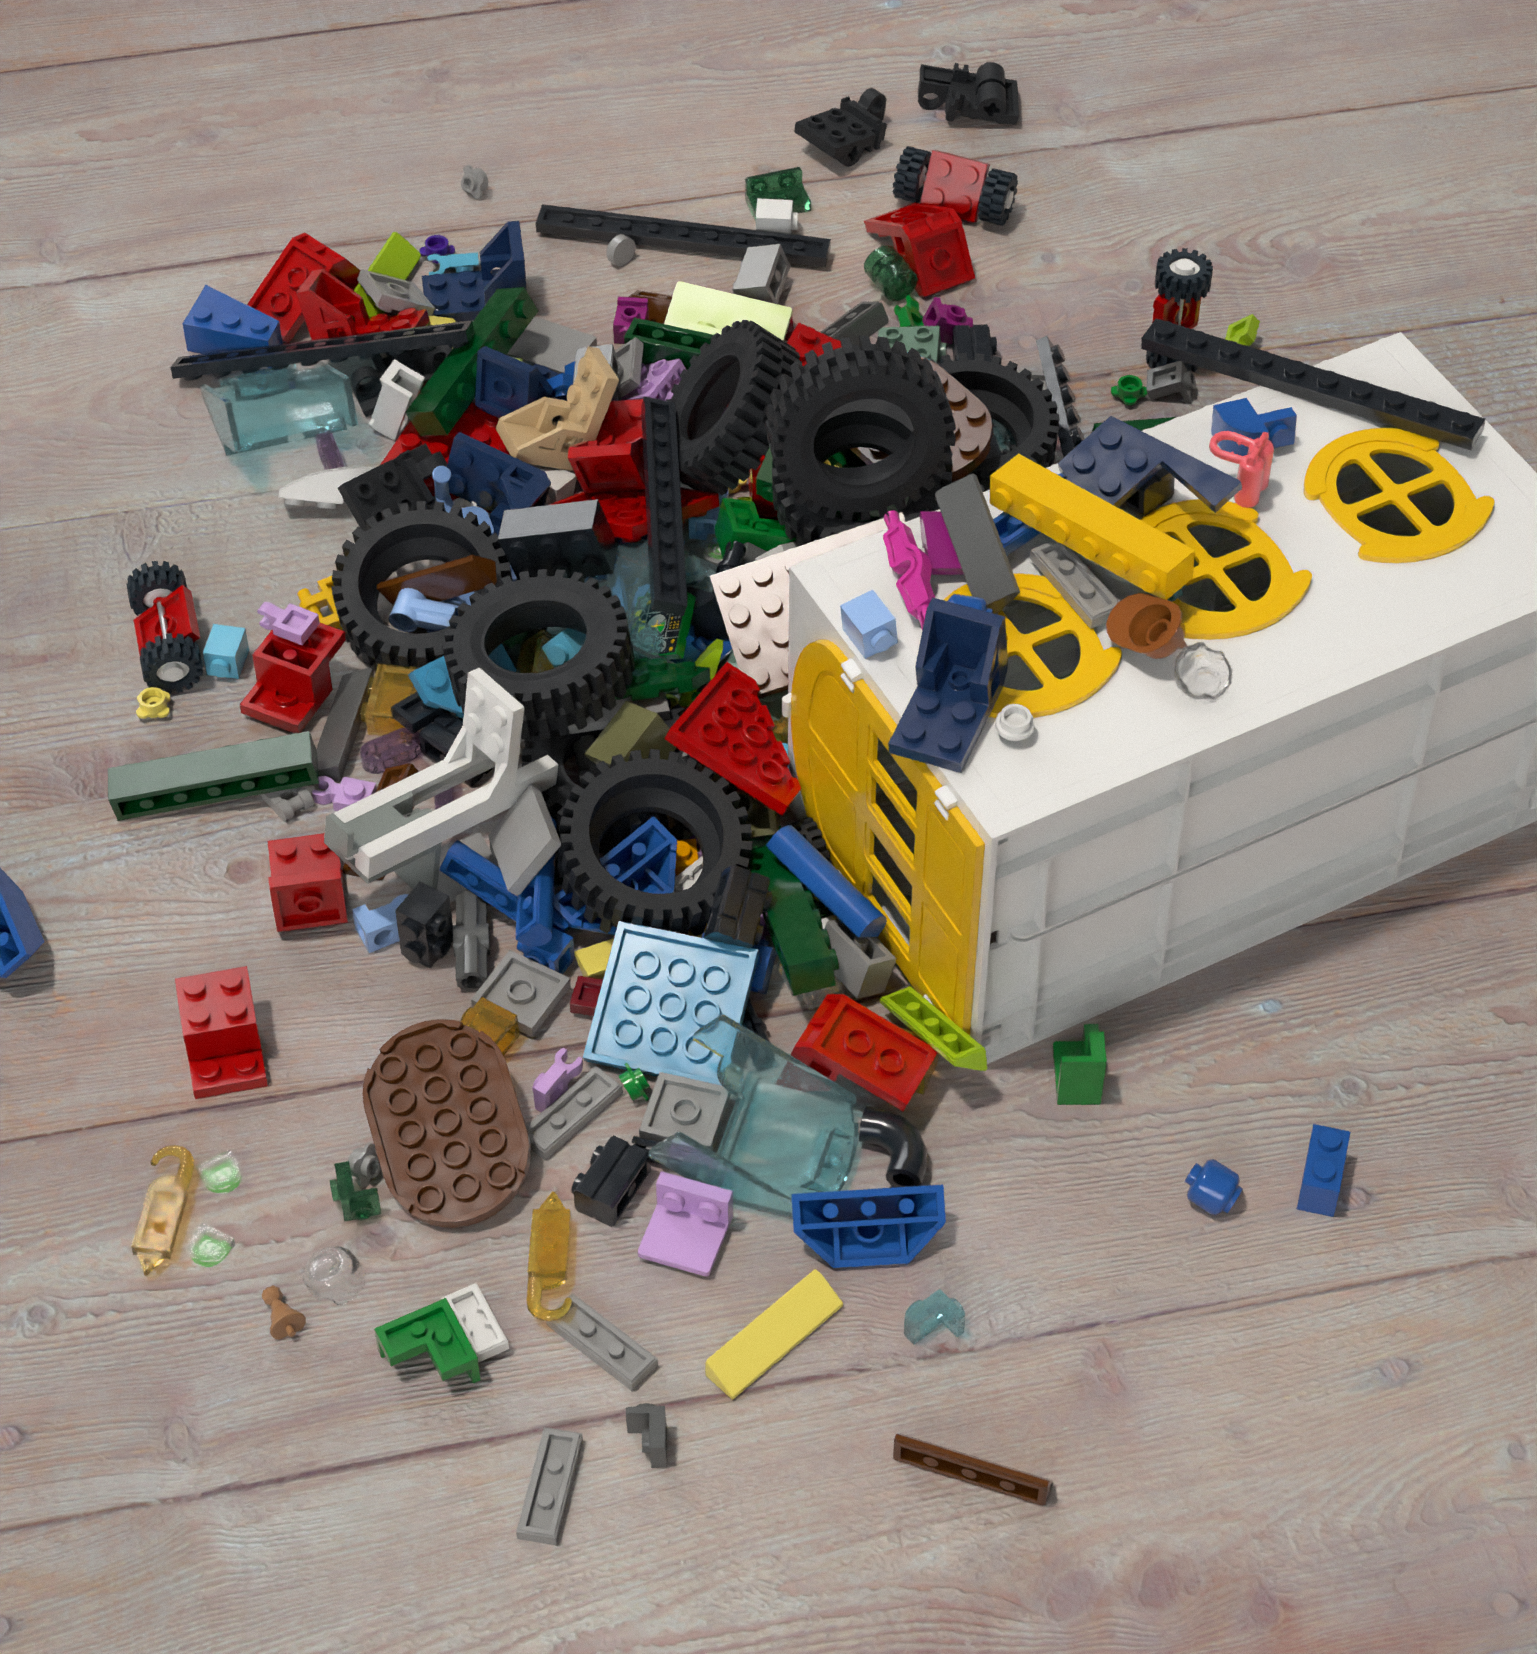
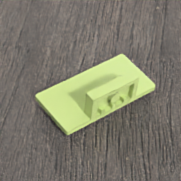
(711, 310)

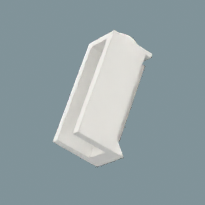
(398, 392)

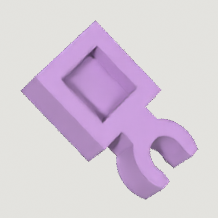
(342, 794)

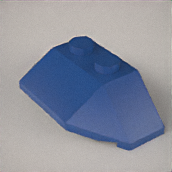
(640, 861)
(18, 927)
(869, 1224)

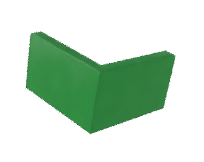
(741, 523)
(1080, 1068)
(429, 1330)

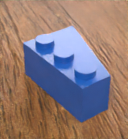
(227, 324)

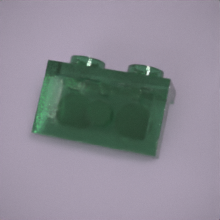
(777, 185)

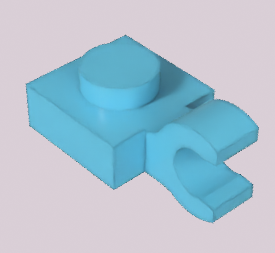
(461, 262)

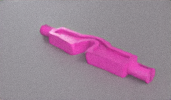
(911, 563)

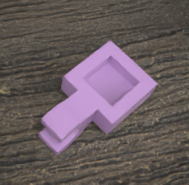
(291, 624)
(555, 1081)

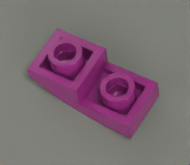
(938, 544)

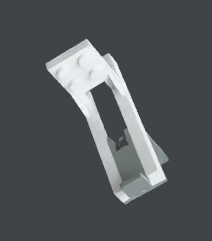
(388, 836)

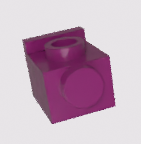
(626, 311)
(946, 317)

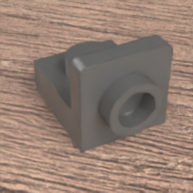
(1170, 380)
(652, 1423)

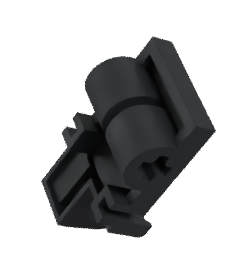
(977, 95)
(847, 130)
(421, 362)
(392, 484)

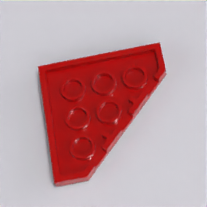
(735, 739)

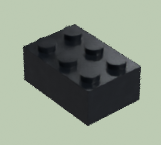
(560, 538)

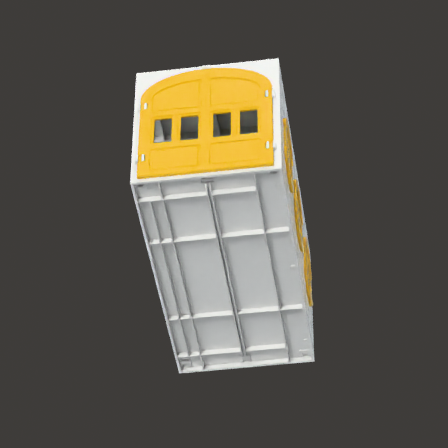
(1146, 835)

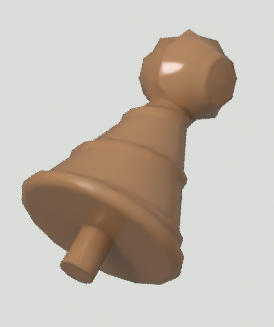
(284, 1319)

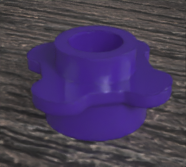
(437, 245)

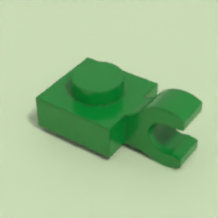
(909, 314)

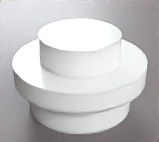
(1014, 722)

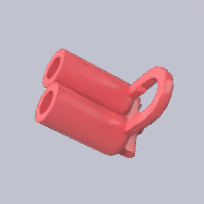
(1253, 468)

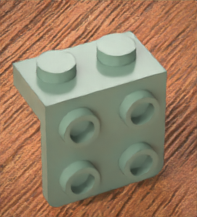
(921, 338)

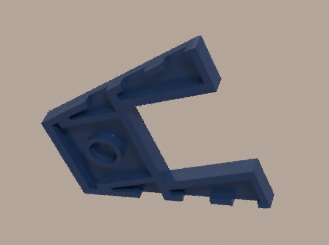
(1122, 459)

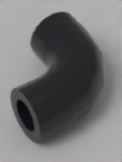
(902, 1142)

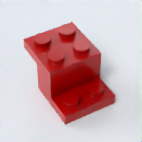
(292, 678)
(220, 1032)

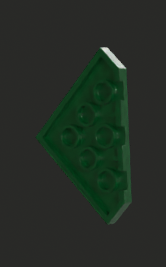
(659, 676)

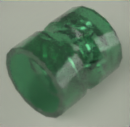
(890, 273)

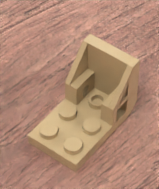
(540, 441)

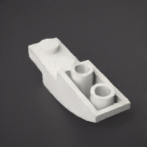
(320, 487)

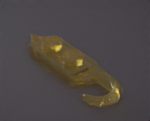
(162, 1210)
(548, 1256)

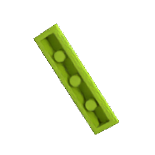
(394, 260)
(936, 1029)

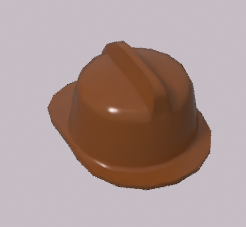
(1147, 625)

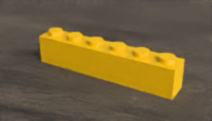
(1092, 527)

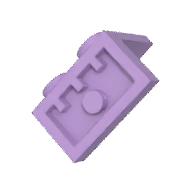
(657, 380)
(687, 1224)

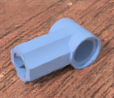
(415, 611)

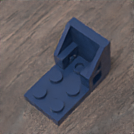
(467, 292)
(508, 383)
(494, 479)
(958, 683)

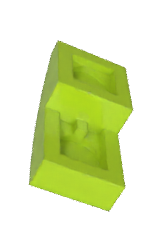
(709, 658)

